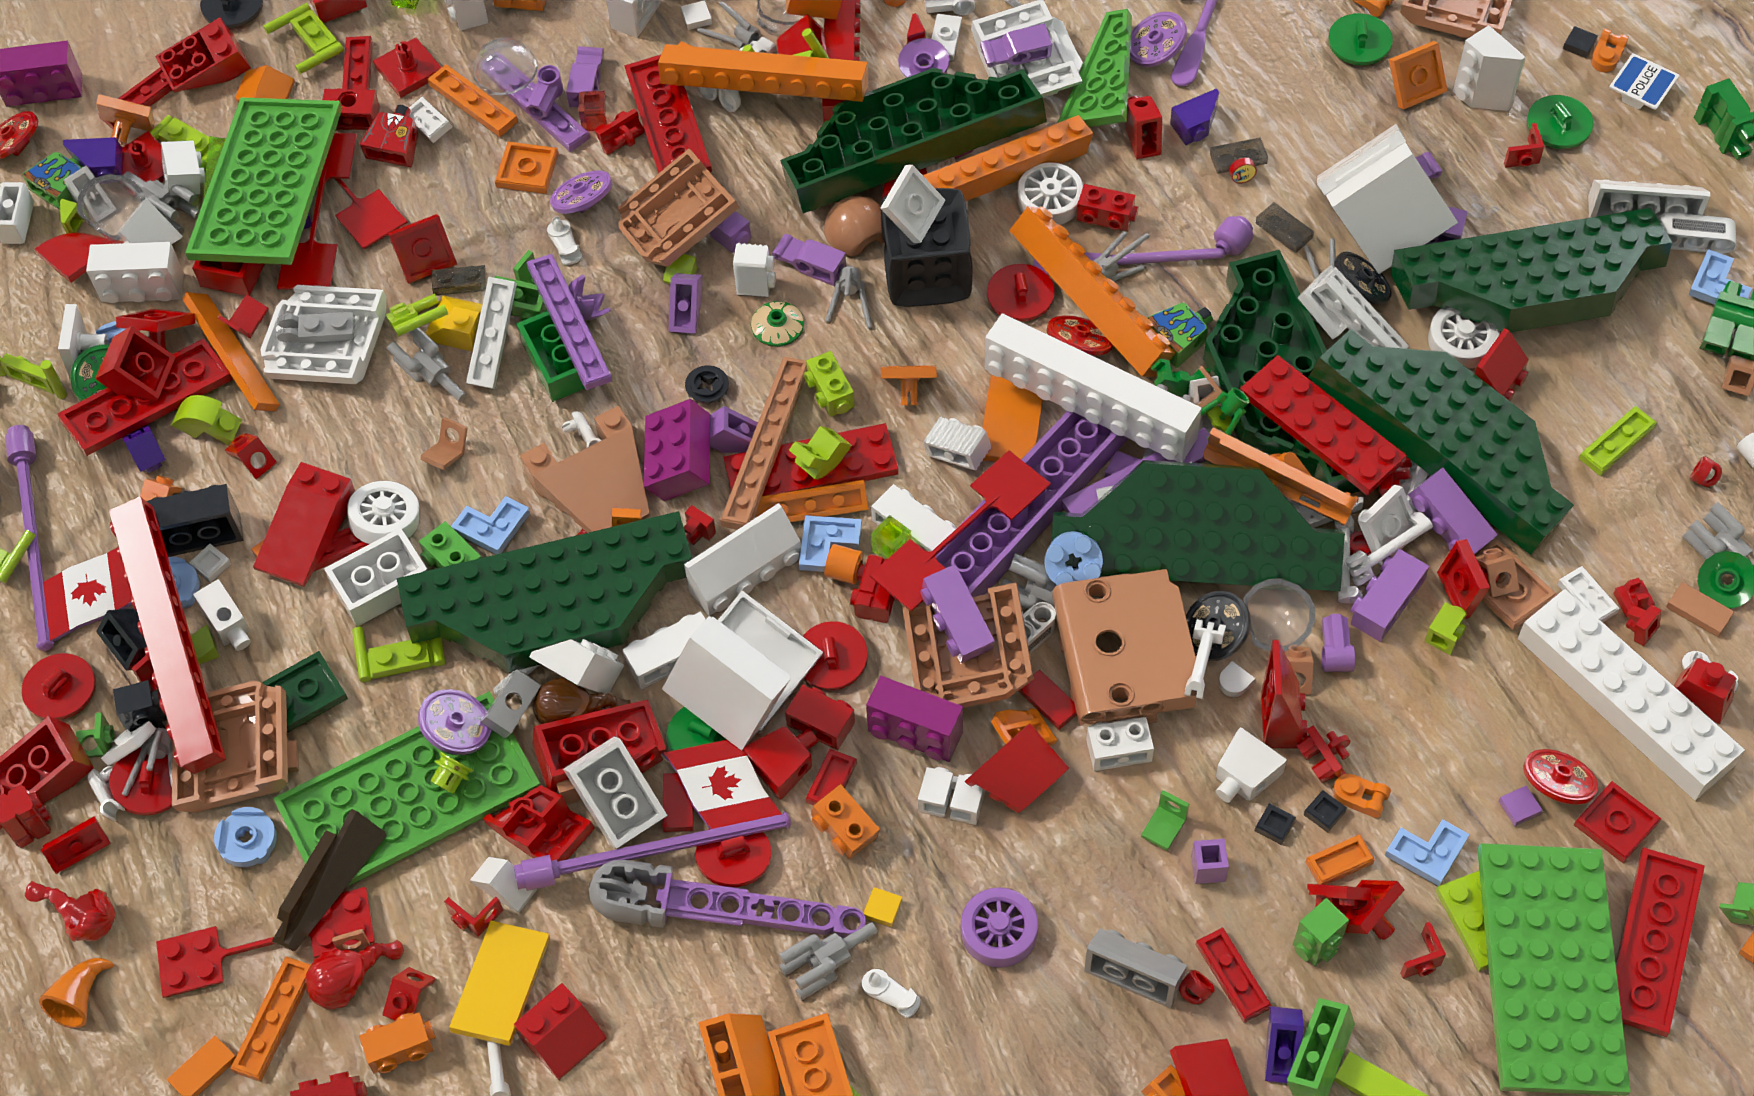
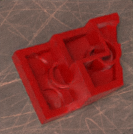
(70, 253)
(1019, 770)
(541, 825)

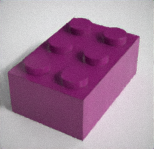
(39, 73)
(677, 450)
(914, 719)

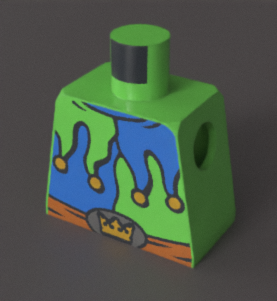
(48, 177)
(1183, 329)

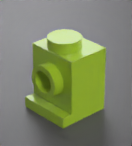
(1446, 628)

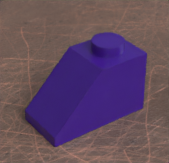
(1194, 117)
(100, 155)
(144, 449)
(1283, 1042)

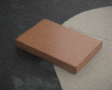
(1520, 605)

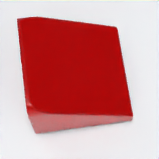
(916, 29)

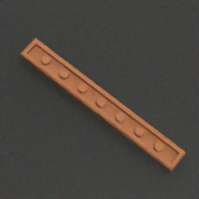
(765, 444)

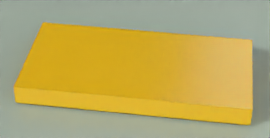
(499, 983)

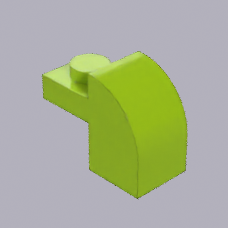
(205, 414)
(821, 453)

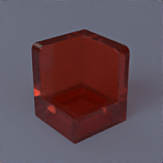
(592, 109)

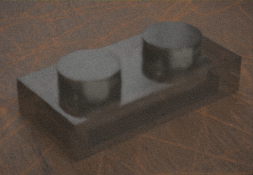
(1226, 154)
(1284, 227)
(459, 280)

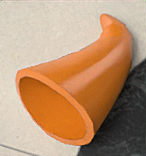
(69, 995)

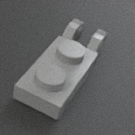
(316, 327)

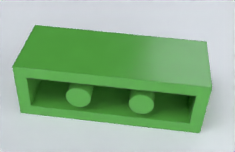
(1321, 1049)

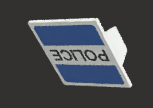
(1643, 82)

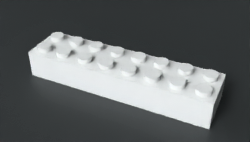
(1092, 388)
(1630, 694)

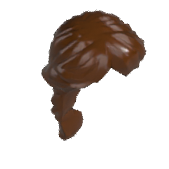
(565, 699)

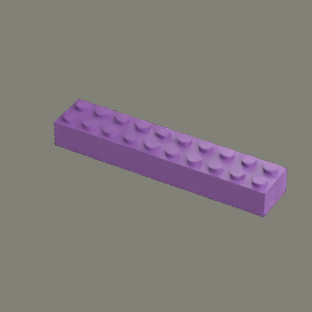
(1067, 459)

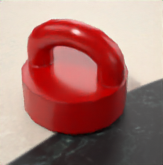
(1702, 470)
(1198, 985)

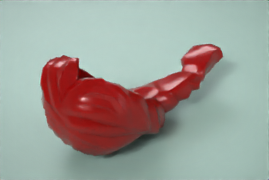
(85, 917)
(339, 973)

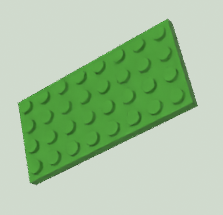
(264, 181)
(396, 794)
(1552, 970)

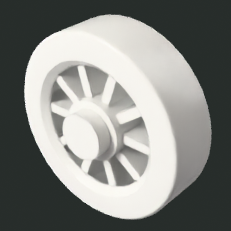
(1051, 187)
(1461, 337)
(381, 509)

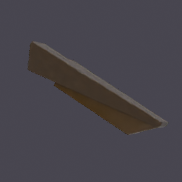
(325, 877)

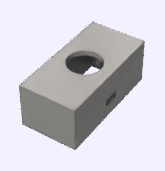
(499, 716)

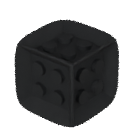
(939, 266)

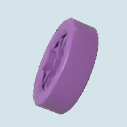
(999, 927)

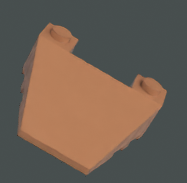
(594, 478)

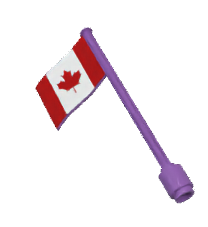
(81, 591)
(721, 791)

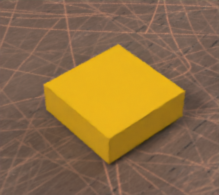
(882, 907)

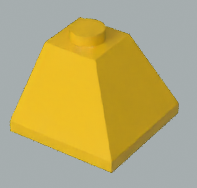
(459, 326)

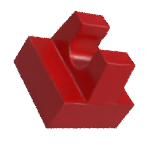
(698, 525)
(1635, 594)
(1643, 623)

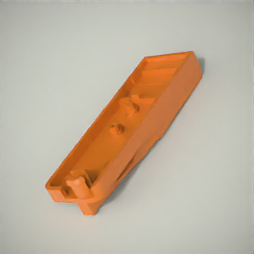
(1290, 481)

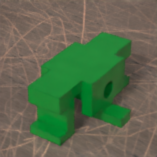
(1176, 382)

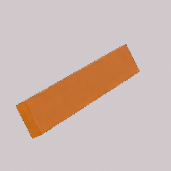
(231, 352)

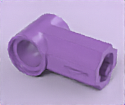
(545, 92)
(1337, 651)

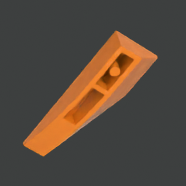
(740, 1055)

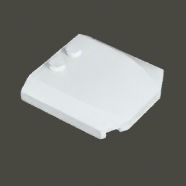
(331, 360)

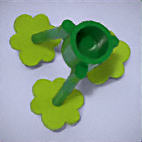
(1231, 405)

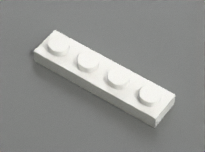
(491, 333)

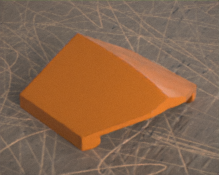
(265, 83)
(1011, 722)

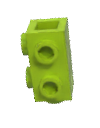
(830, 384)

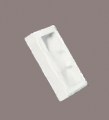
(947, 32)
(429, 120)
(1589, 593)
(128, 742)

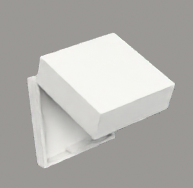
(1385, 198)
(740, 669)

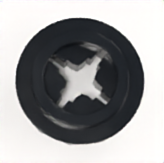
(710, 375)

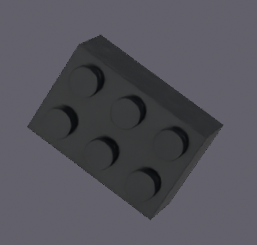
(198, 519)

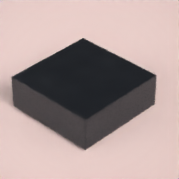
(1580, 42)
(1325, 811)
(1275, 824)

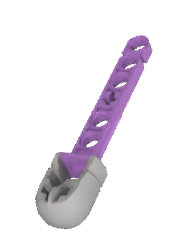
(610, 899)

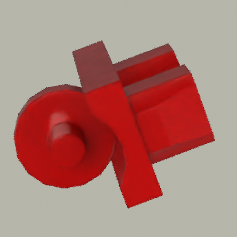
(620, 131)
(1314, 744)

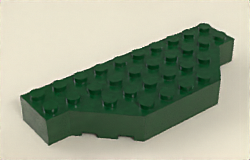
(909, 124)
(1535, 272)
(1251, 331)
(1452, 422)
(1206, 528)
(548, 592)

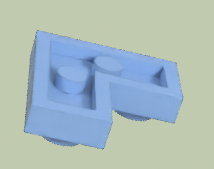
(1712, 278)
(493, 531)
(821, 534)
(1431, 858)

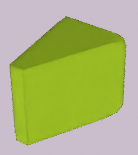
(69, 216)
(684, 264)
(204, 645)

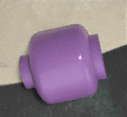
(1234, 235)

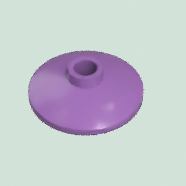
(922, 52)

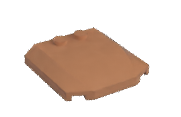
(1457, 16)
(675, 210)
(985, 677)
(254, 741)

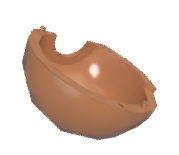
(853, 224)

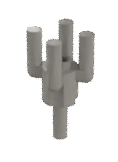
(160, 197)
(426, 364)
(1727, 536)
(1039, 584)
(822, 957)

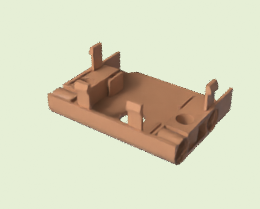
(1154, 652)

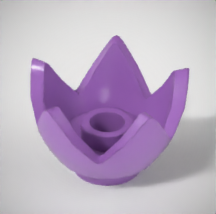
(587, 304)

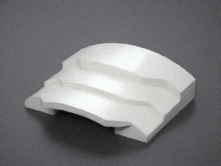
(1047, 74)

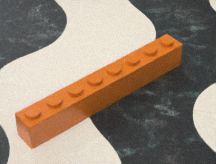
(763, 72)
(1011, 160)
(1091, 290)

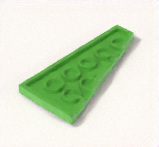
(1104, 75)

